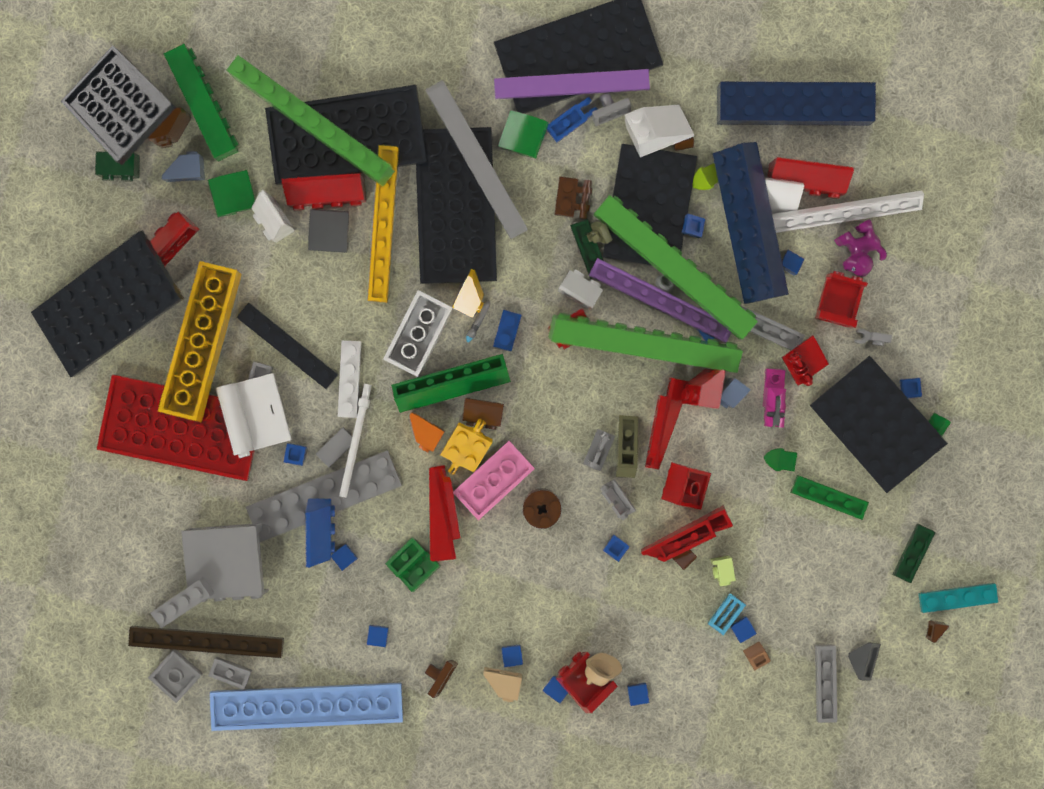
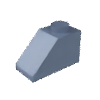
(186, 168)
(733, 393)

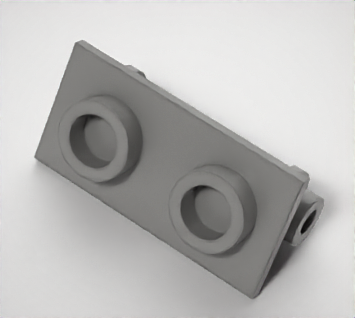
(599, 450)
(614, 493)

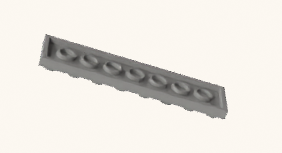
(288, 509)

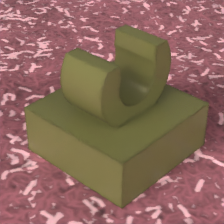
(600, 233)

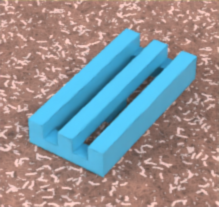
(741, 606)

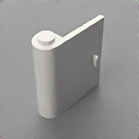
(250, 415)

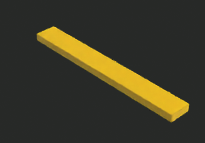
(383, 229)

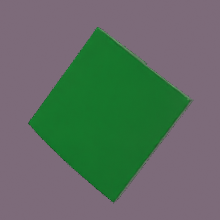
(523, 134)
(231, 193)
(412, 564)

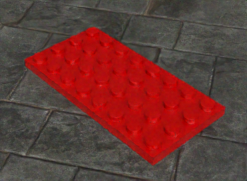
(138, 430)

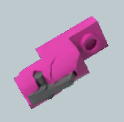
(774, 398)

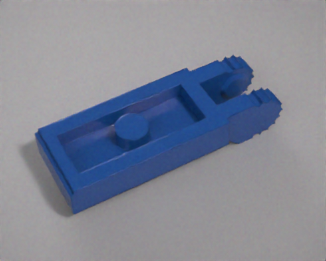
(570, 120)

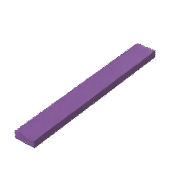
(571, 84)
(658, 299)

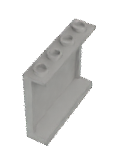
(226, 559)

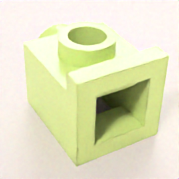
(723, 570)

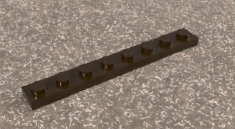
(206, 641)

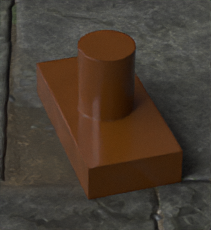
(440, 676)

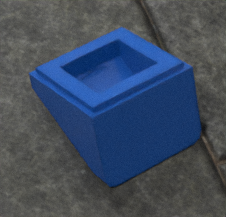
(792, 262)
(555, 690)

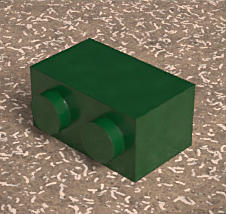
(108, 168)

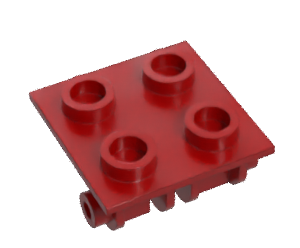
(805, 361)

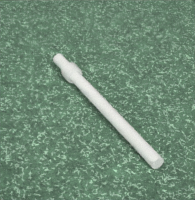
(363, 404)

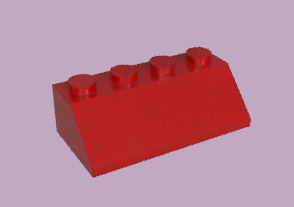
(817, 177)
(324, 190)
(173, 236)

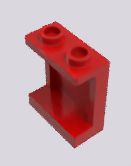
(840, 299)
(575, 683)

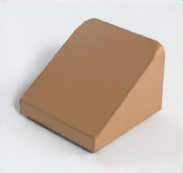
(756, 656)

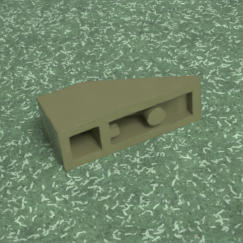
(627, 447)

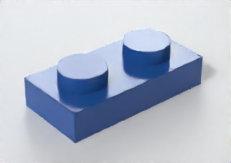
(507, 330)

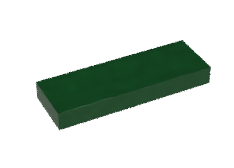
(588, 250)
(914, 553)

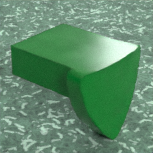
(939, 423)
(781, 460)

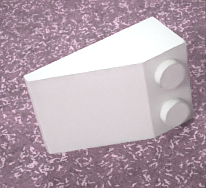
(657, 128)
(271, 217)

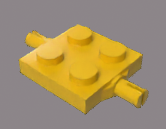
(466, 447)

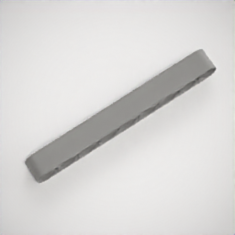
(476, 159)

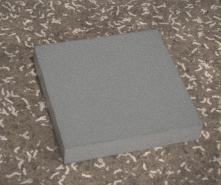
(175, 675)

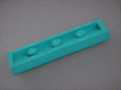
(958, 597)

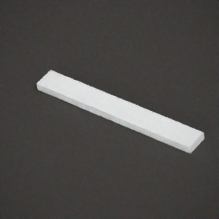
(848, 211)

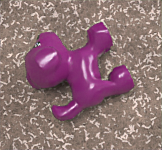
(860, 262)

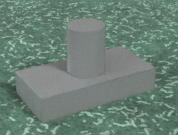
(610, 109)

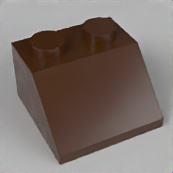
(171, 128)
(479, 409)

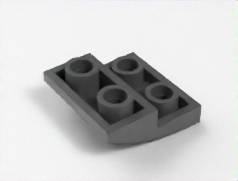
(328, 230)

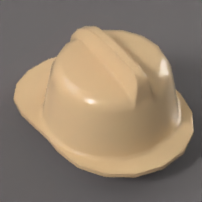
(602, 669)

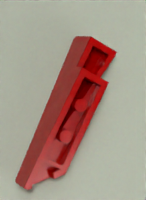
(664, 421)
(442, 515)
(689, 535)

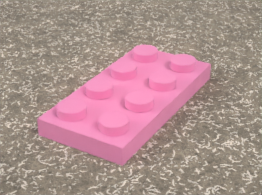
(493, 480)

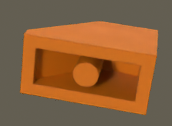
(425, 432)

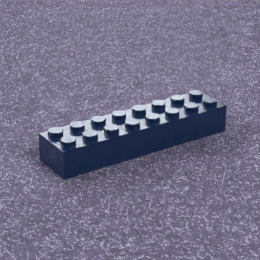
(796, 103)
(750, 222)

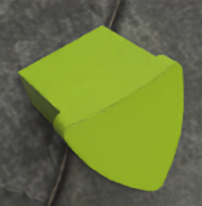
(705, 178)

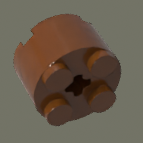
(545, 518)

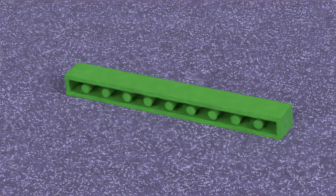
(310, 120)
(675, 267)
(644, 343)

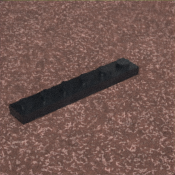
(287, 346)

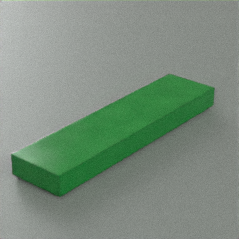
(829, 497)

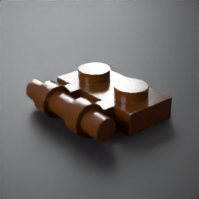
(567, 197)

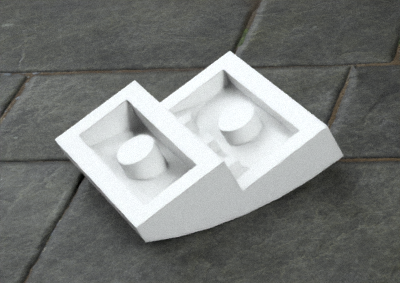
(783, 194)

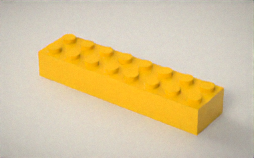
(200, 341)

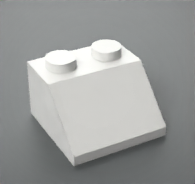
(580, 289)

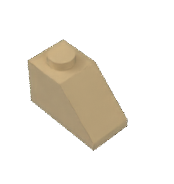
(504, 683)

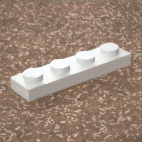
(349, 379)

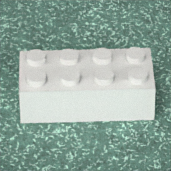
(418, 333)

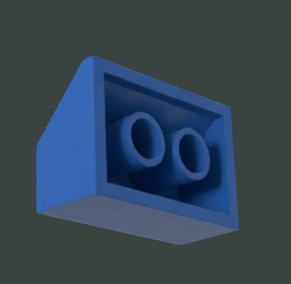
(319, 531)

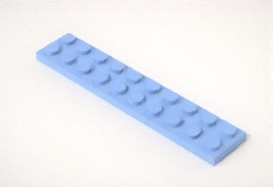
(306, 706)

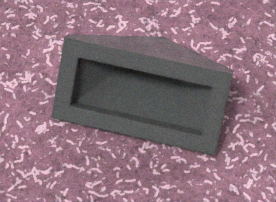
(864, 660)

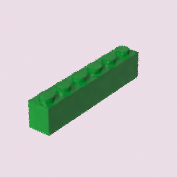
(201, 103)
(450, 383)

